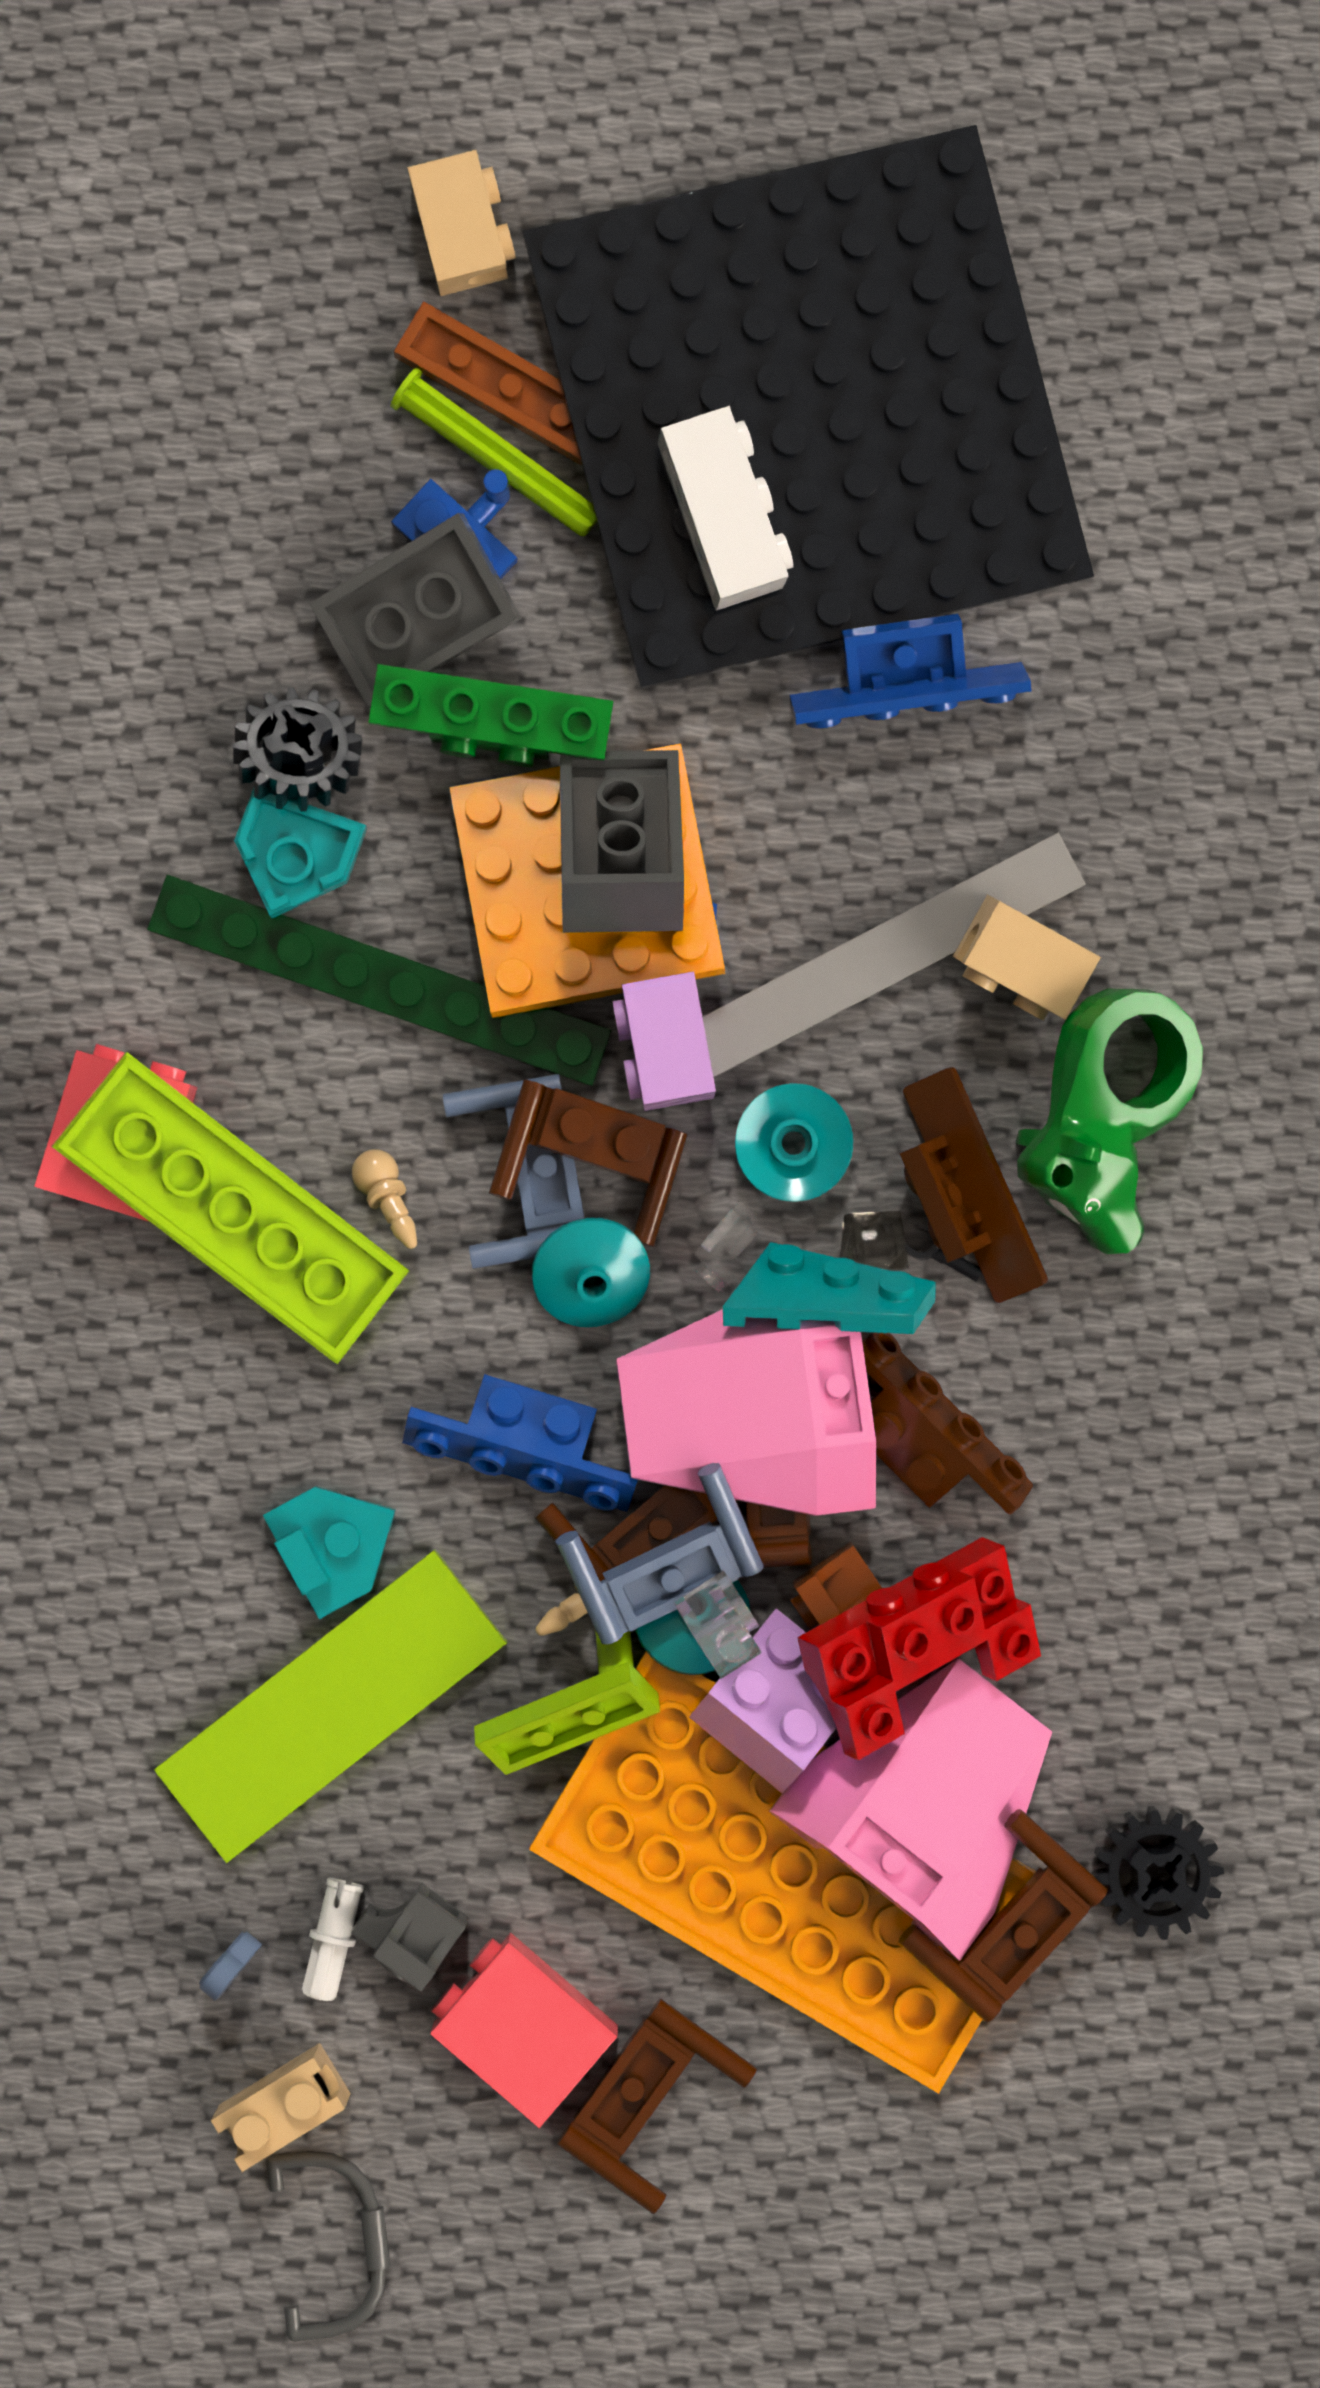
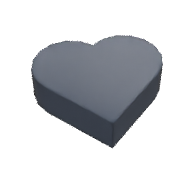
(229, 1965)

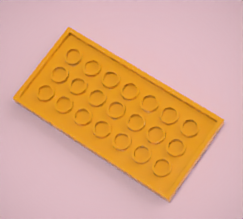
(690, 1845)

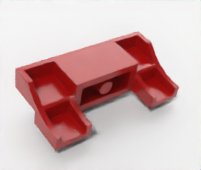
(913, 1630)

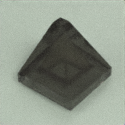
(869, 1243)

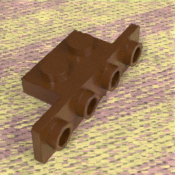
(965, 1188)
(929, 1437)

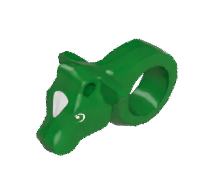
(1086, 1151)

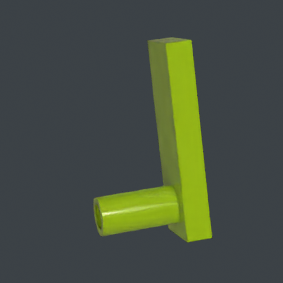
(573, 1714)

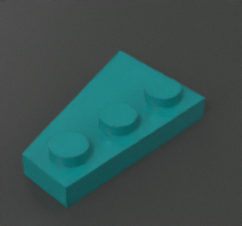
(813, 1286)

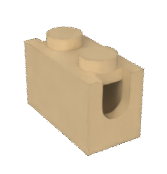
(459, 222)
(1026, 958)
(281, 2106)

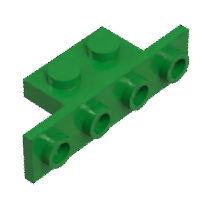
(490, 716)

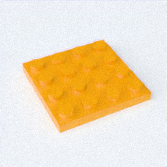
(515, 893)

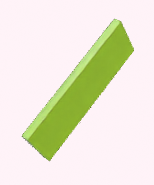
(230, 1207)
(330, 1706)

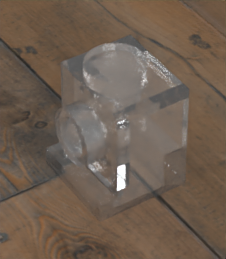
(720, 1623)

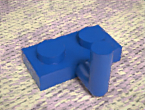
(434, 506)

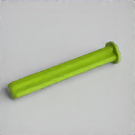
(494, 453)

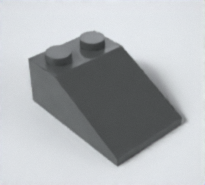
(622, 842)

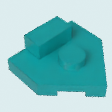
(296, 852)
(331, 1545)

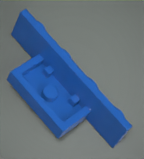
(907, 668)
(527, 1438)

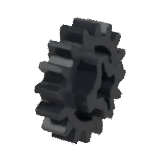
(297, 749)
(1175, 1854)

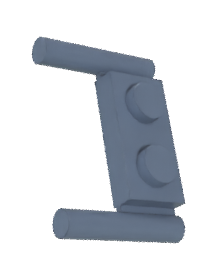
(545, 1182)
(654, 1580)

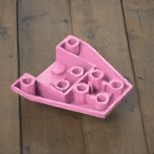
(763, 1401)
(929, 1806)

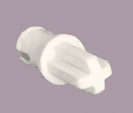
(332, 1939)

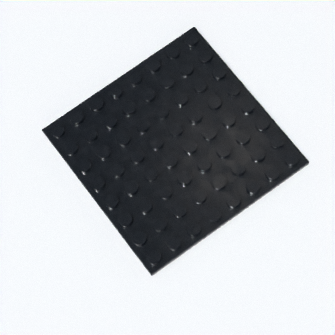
(882, 378)

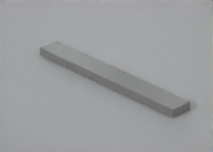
(883, 955)

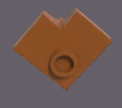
(833, 1586)

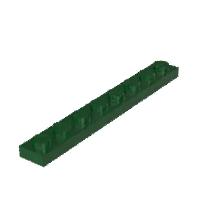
(375, 979)

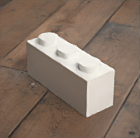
(725, 507)

